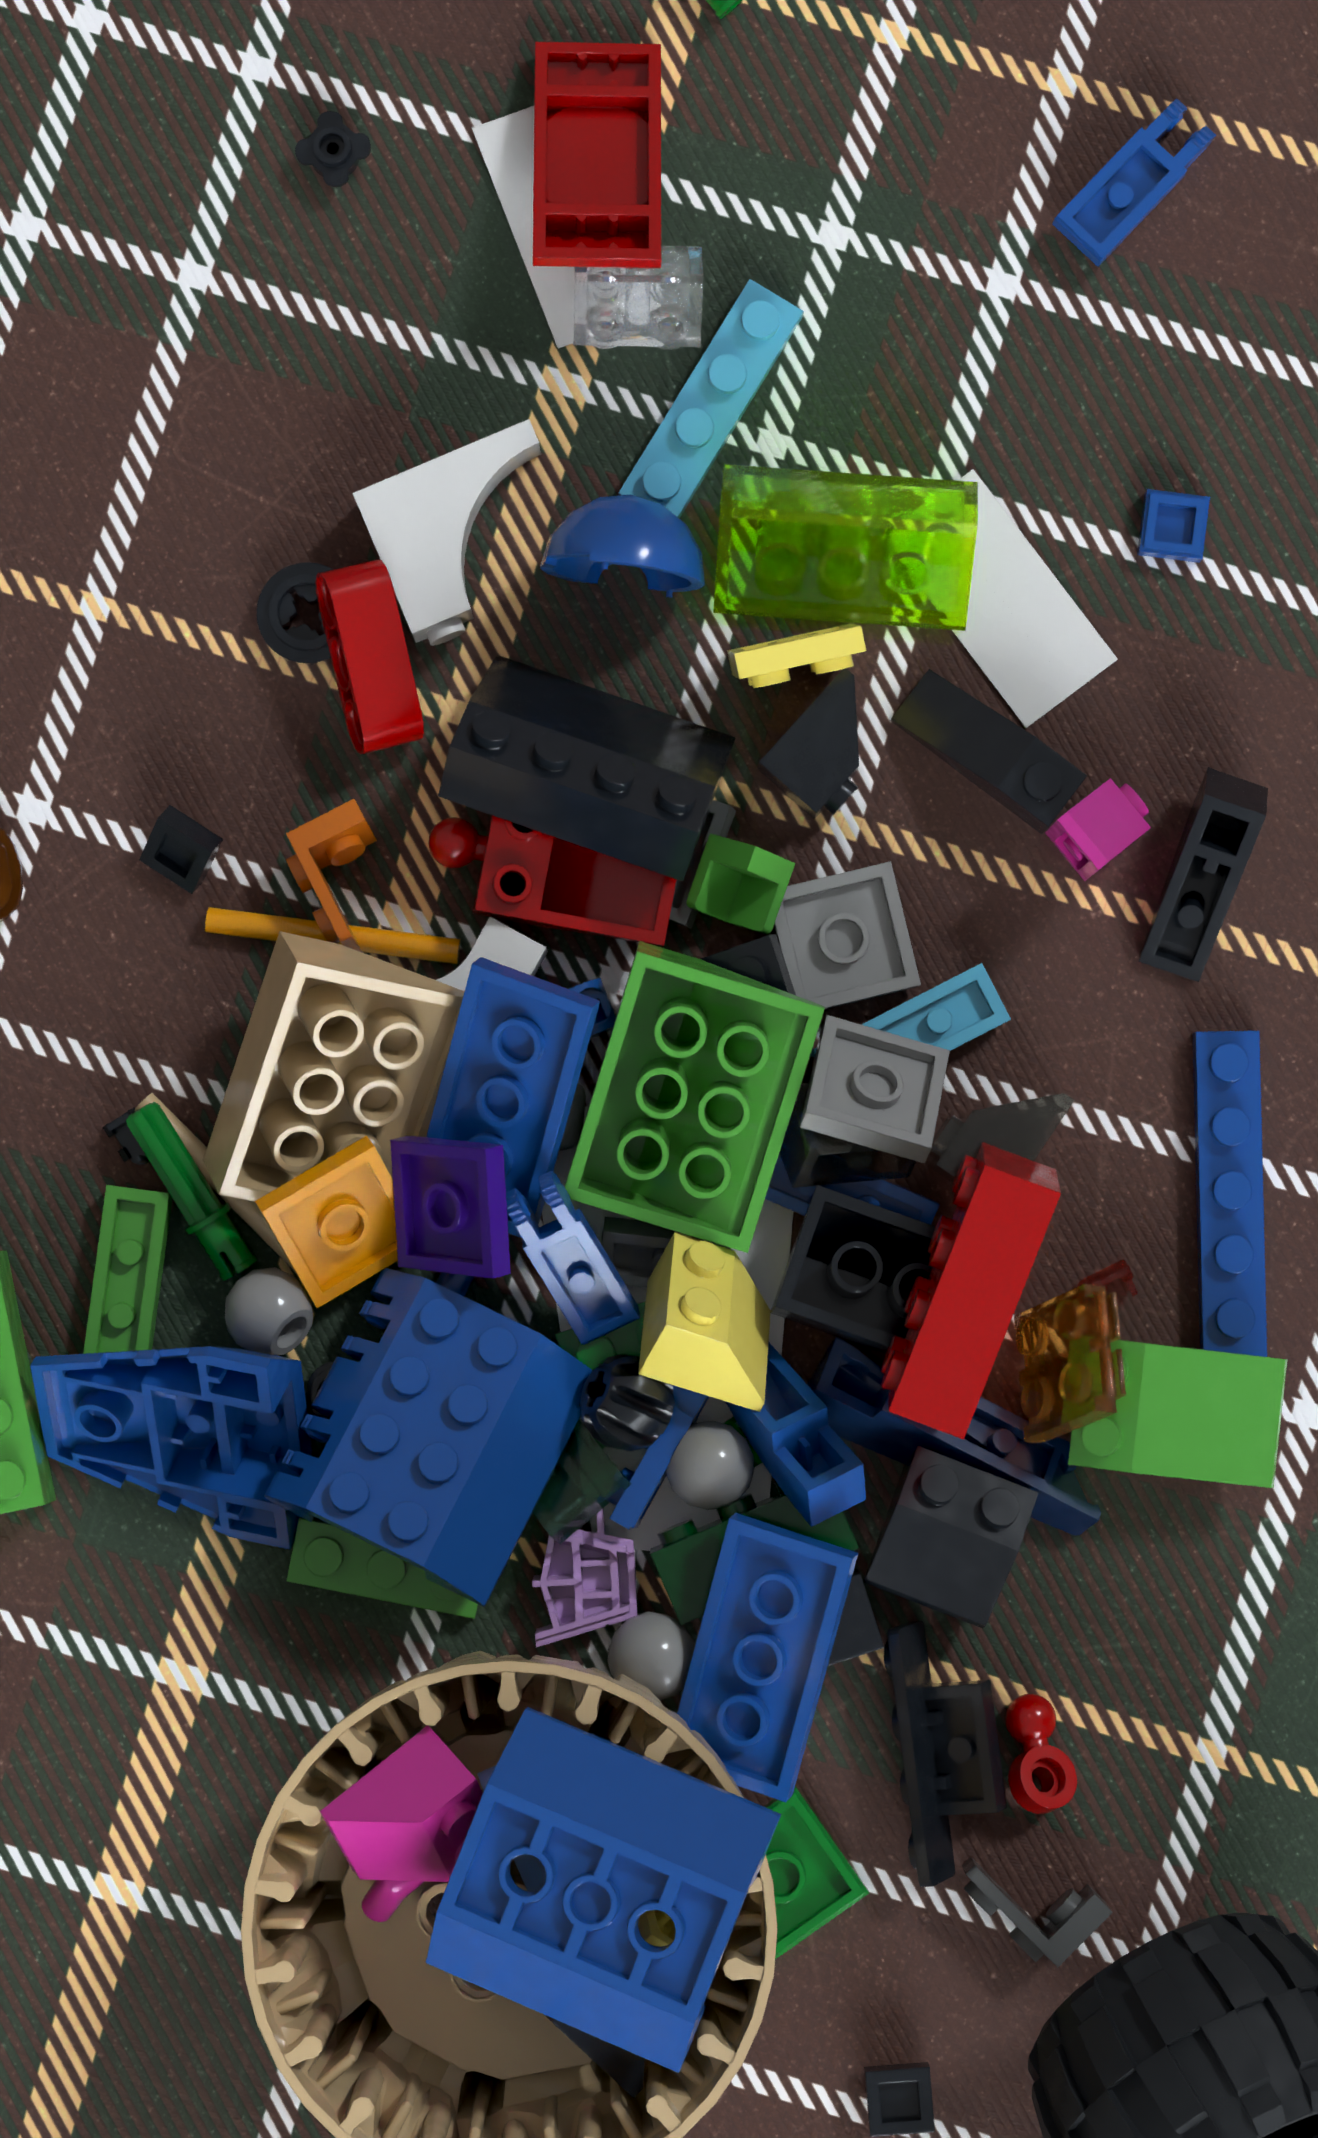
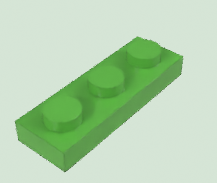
(128, 1270)
(345, 1564)

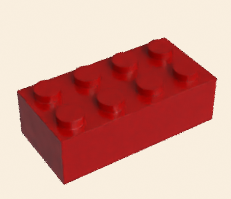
(972, 1290)

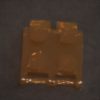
(1069, 1362)

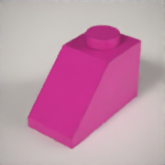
(1099, 827)

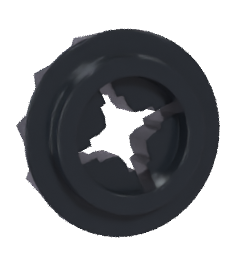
(277, 610)

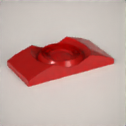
(597, 155)

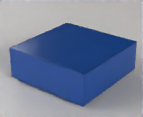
(1173, 525)

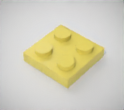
(822, 649)

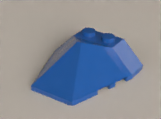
(183, 1424)

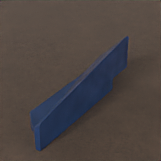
(993, 1443)

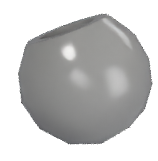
(268, 1311)
(711, 1466)
(652, 1652)

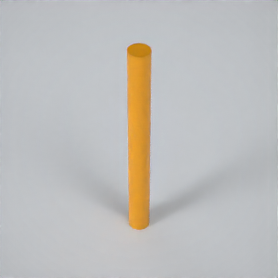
(369, 939)

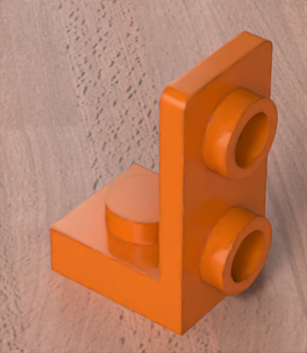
(327, 840)

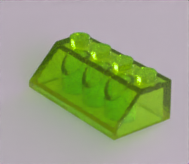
(845, 547)

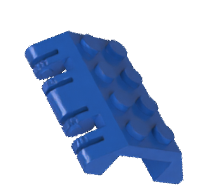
(436, 1433)

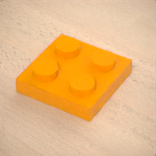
(336, 1221)

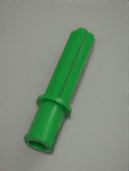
(190, 1191)

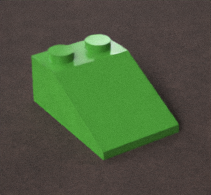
(1190, 1416)

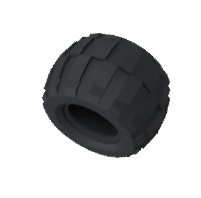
(1188, 2039)

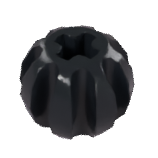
(625, 1407)

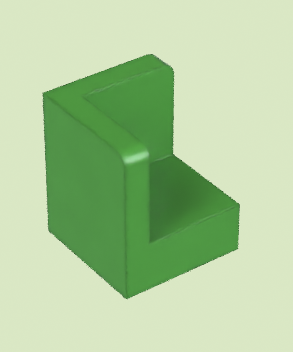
(740, 884)

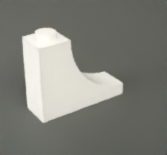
(425, 521)

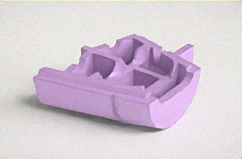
(587, 1583)

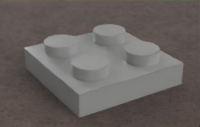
(846, 937)
(875, 1089)

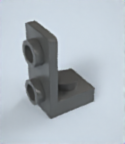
(1071, 1916)

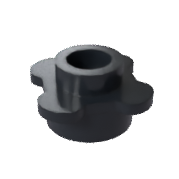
(337, 167)

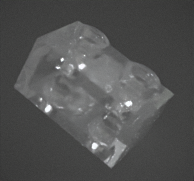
(641, 304)

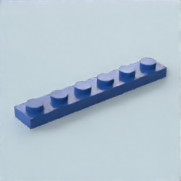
(1229, 1192)

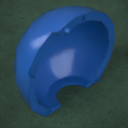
(625, 533)

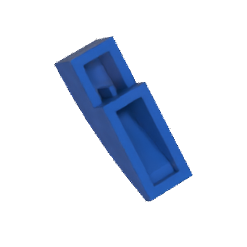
(800, 1447)

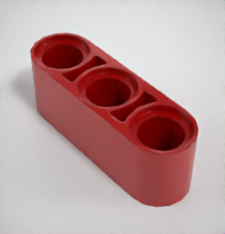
(369, 656)

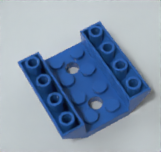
(613, 1844)

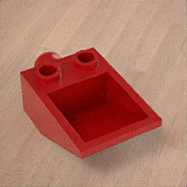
(563, 882)

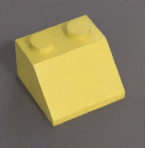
(705, 1324)

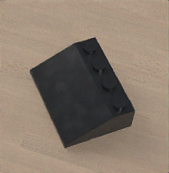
(585, 766)

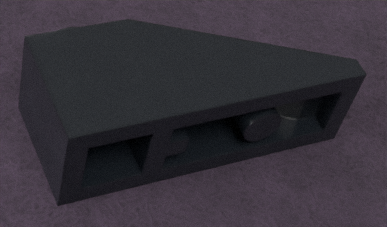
(989, 750)
(1204, 873)

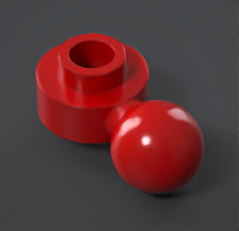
(1031, 1722)

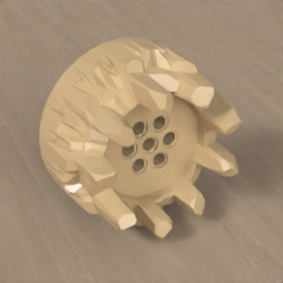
(410, 2050)

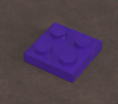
(450, 1206)

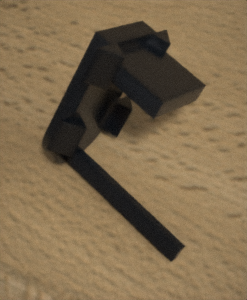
(131, 1148)

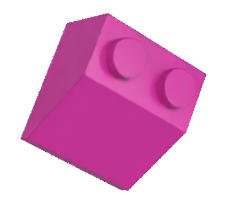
(407, 1813)

